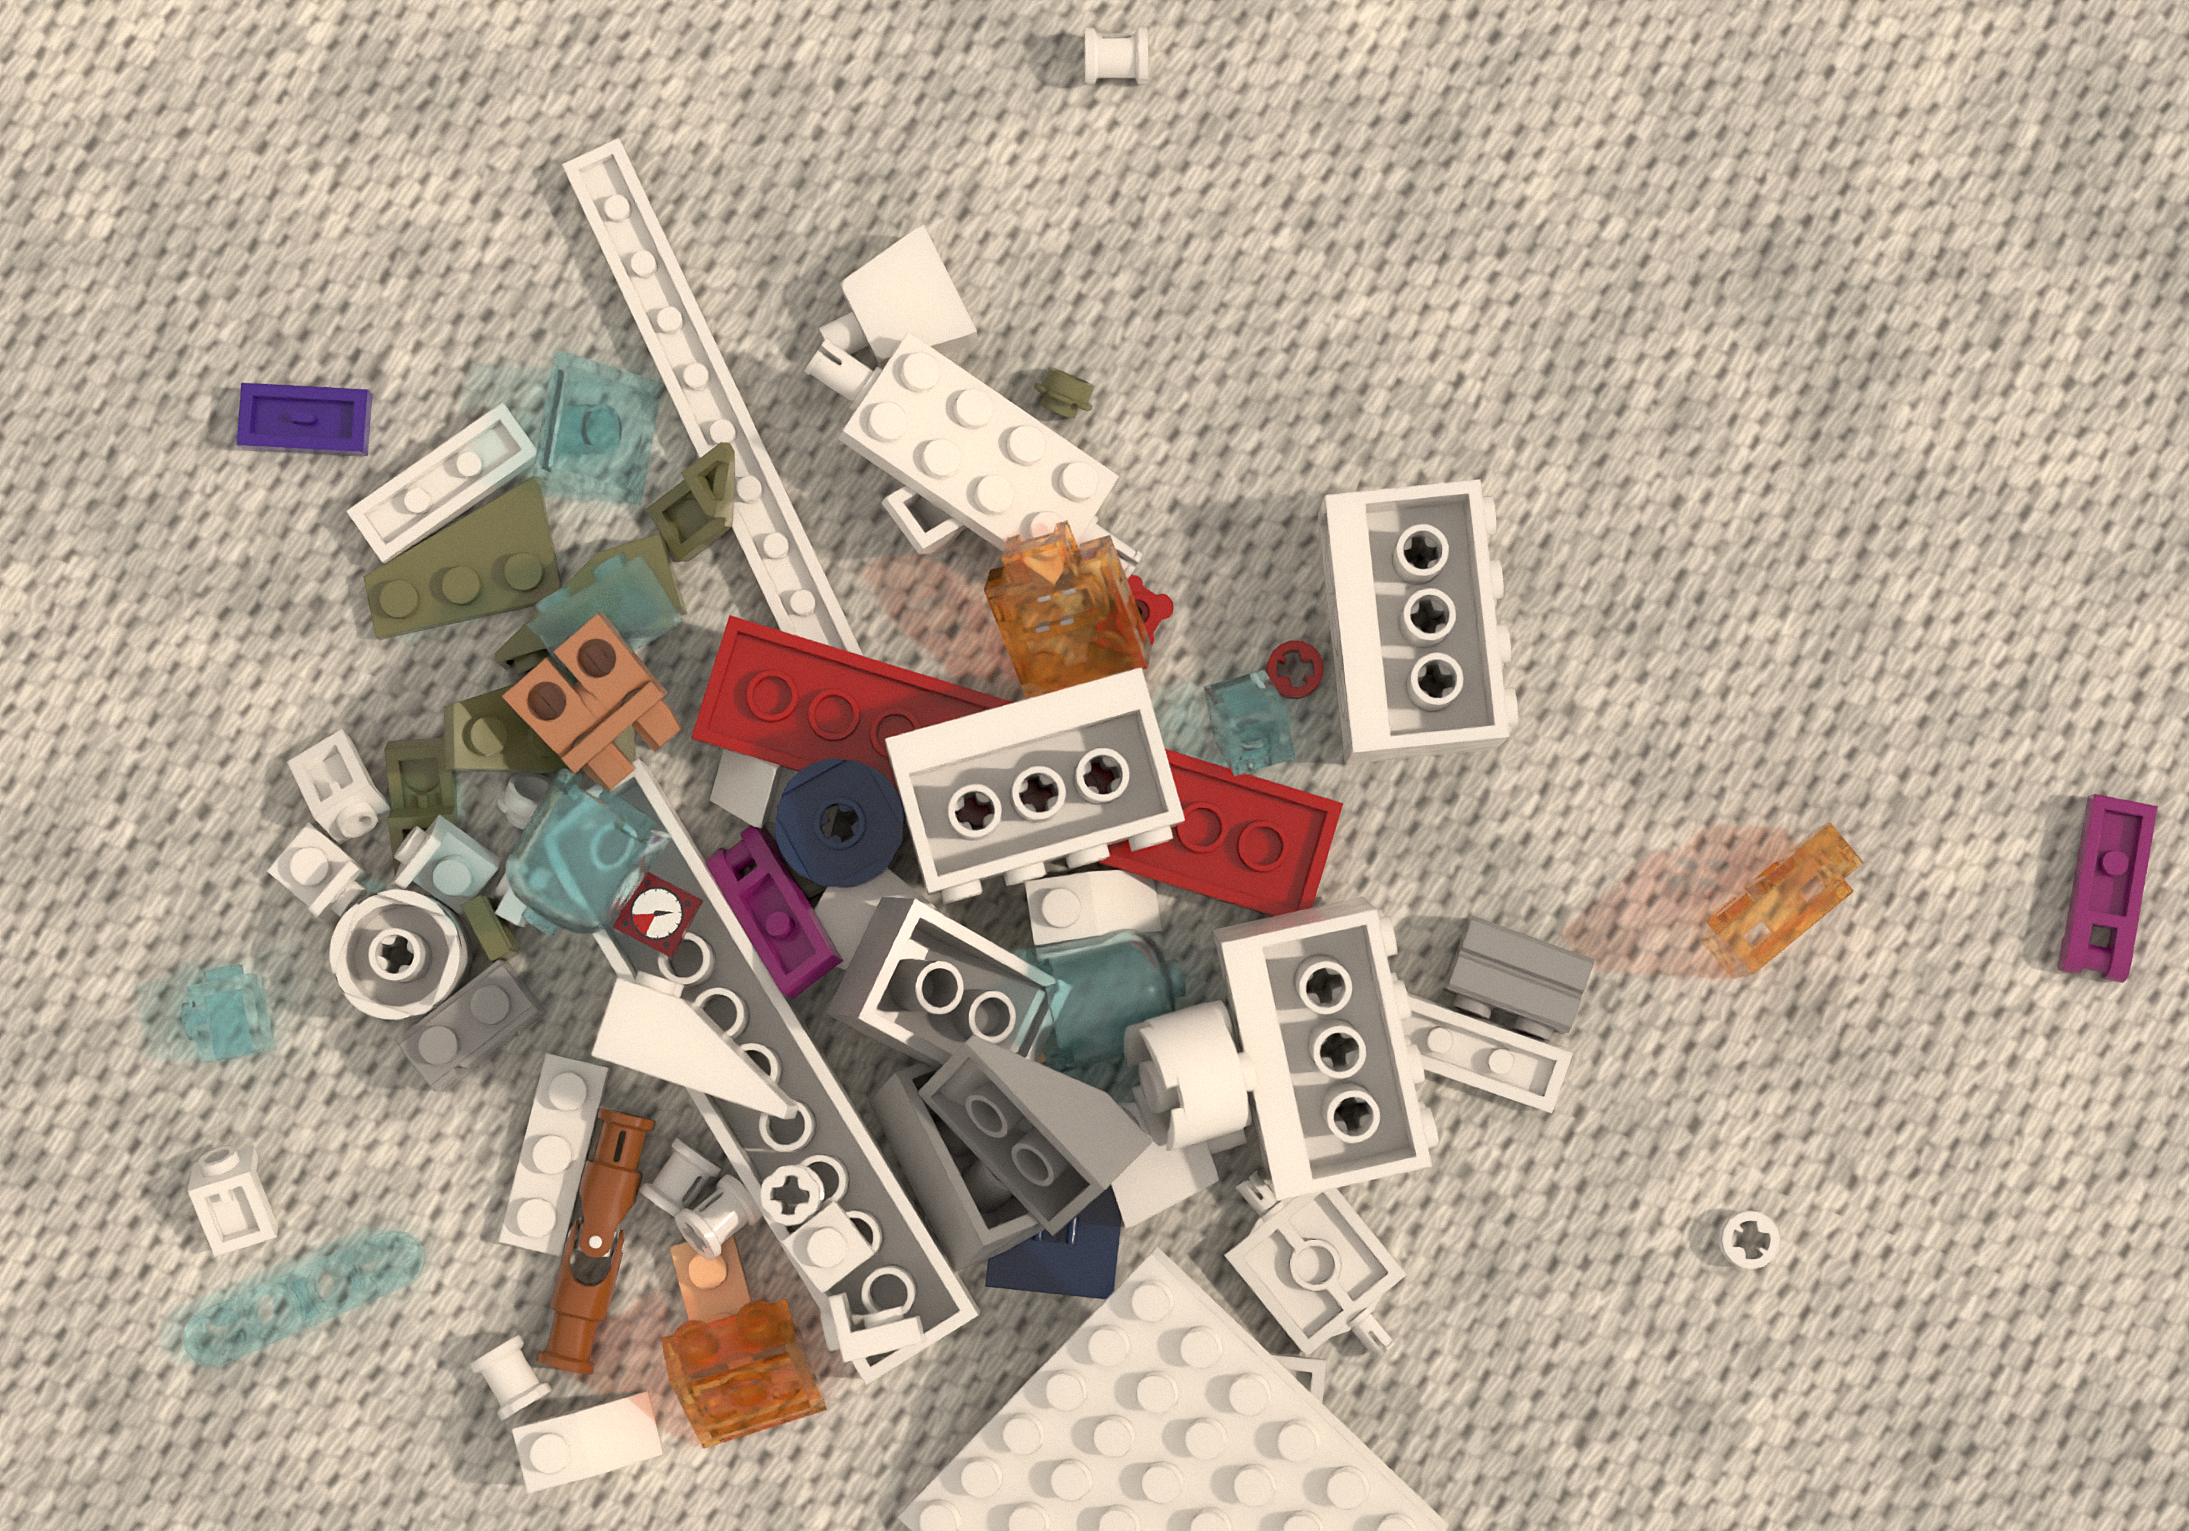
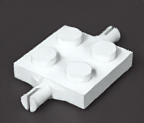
(1315, 1266)

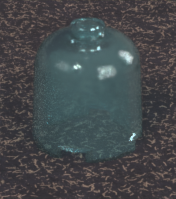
(581, 857)
(1102, 990)

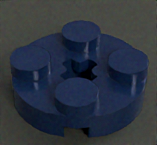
(803, 814)

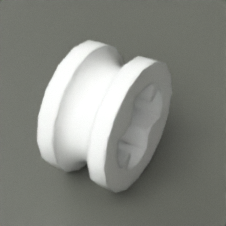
(1737, 1255)

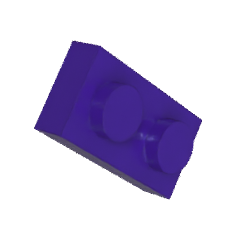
(304, 419)

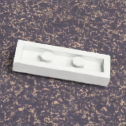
(444, 484)
(1487, 1054)
(554, 1154)

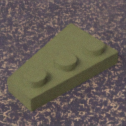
(470, 570)
(493, 737)

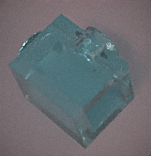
(1249, 722)
(228, 1015)

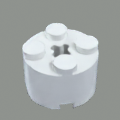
(388, 920)
(1190, 1075)

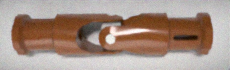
(607, 1194)

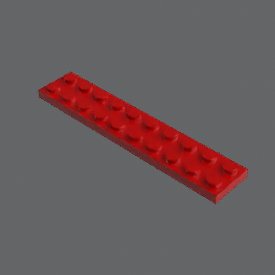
(815, 702)

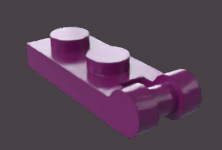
(2108, 886)
(774, 911)

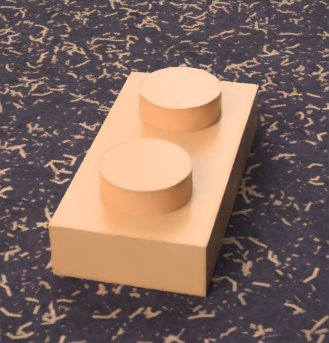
(711, 1287)

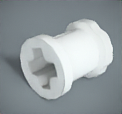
(1115, 55)
(680, 1178)
(778, 1208)
(718, 1217)
(510, 1377)

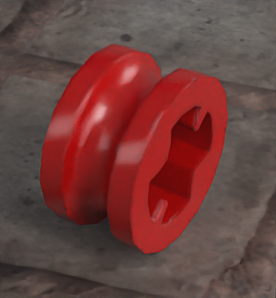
(1306, 654)

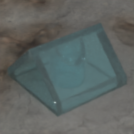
(596, 430)

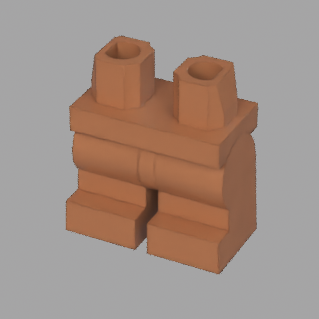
(608, 698)

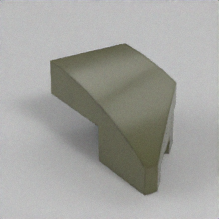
(699, 506)

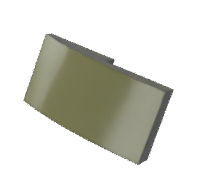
(418, 788)

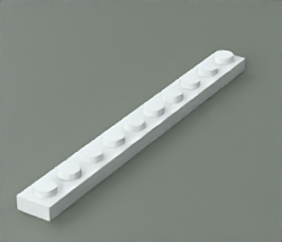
(706, 393)

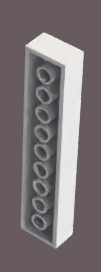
(828, 1133)

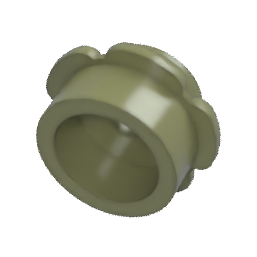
(1064, 393)

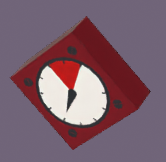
(658, 915)

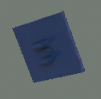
(1072, 1262)

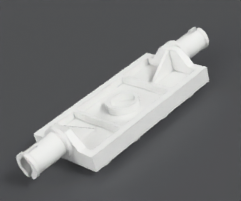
(967, 447)

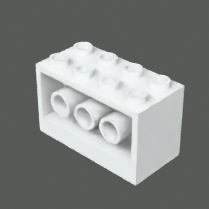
(1372, 632)
(1046, 741)
(1299, 1085)

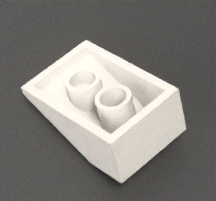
(678, 1042)

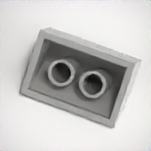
(956, 1190)

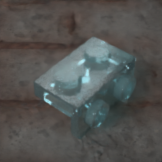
(623, 591)

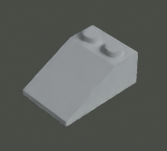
(935, 984)
(1035, 1128)

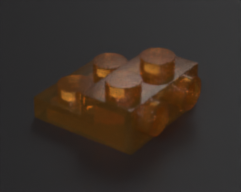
(742, 1372)

